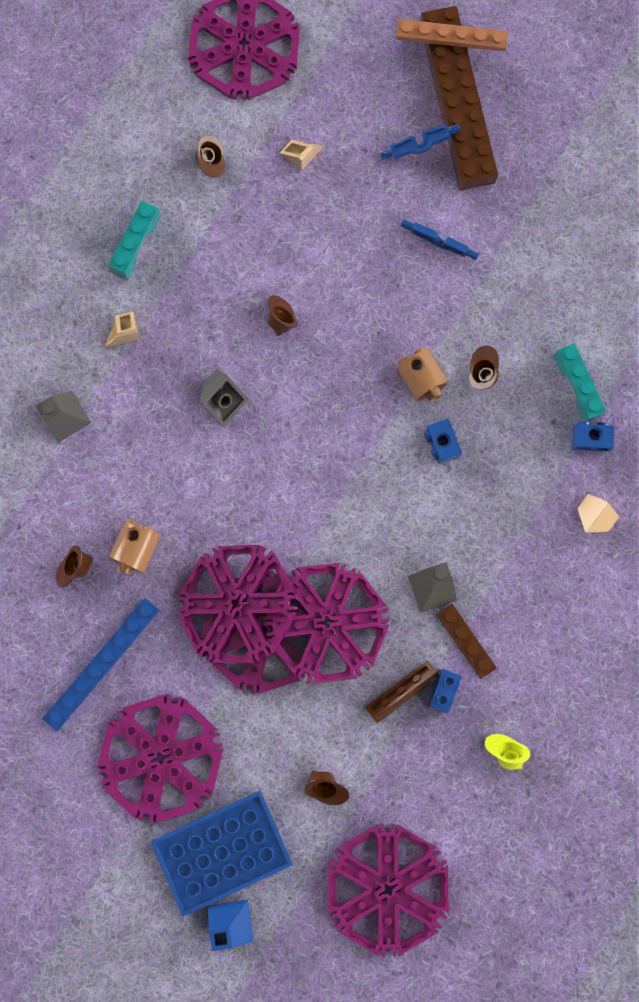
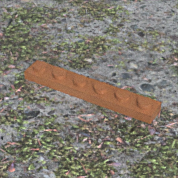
(452, 35)

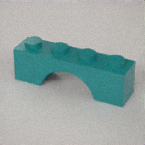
(140, 226)
(586, 394)

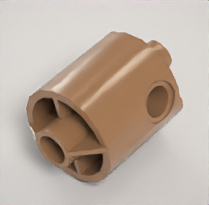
(426, 381)
(134, 547)

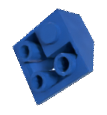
(229, 925)

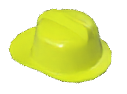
(508, 752)

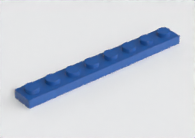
(101, 664)

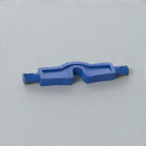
(430, 138)
(446, 243)

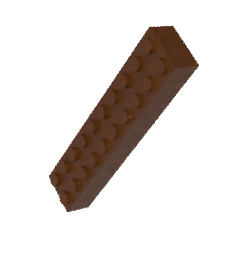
(460, 104)

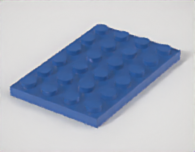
(221, 853)

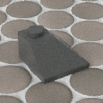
(222, 397)
(63, 414)
(433, 587)

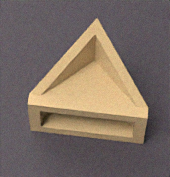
(300, 153)
(124, 330)
(596, 514)

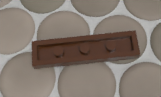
(466, 641)
(402, 691)

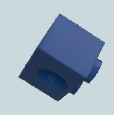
(444, 430)
(582, 441)
(444, 691)

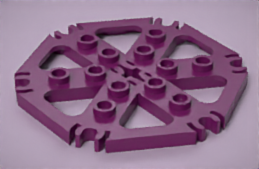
(231, 43)
(223, 605)
(346, 621)
(253, 672)
(156, 776)
(403, 899)

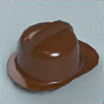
(210, 156)
(281, 315)
(484, 368)
(73, 566)
(326, 789)

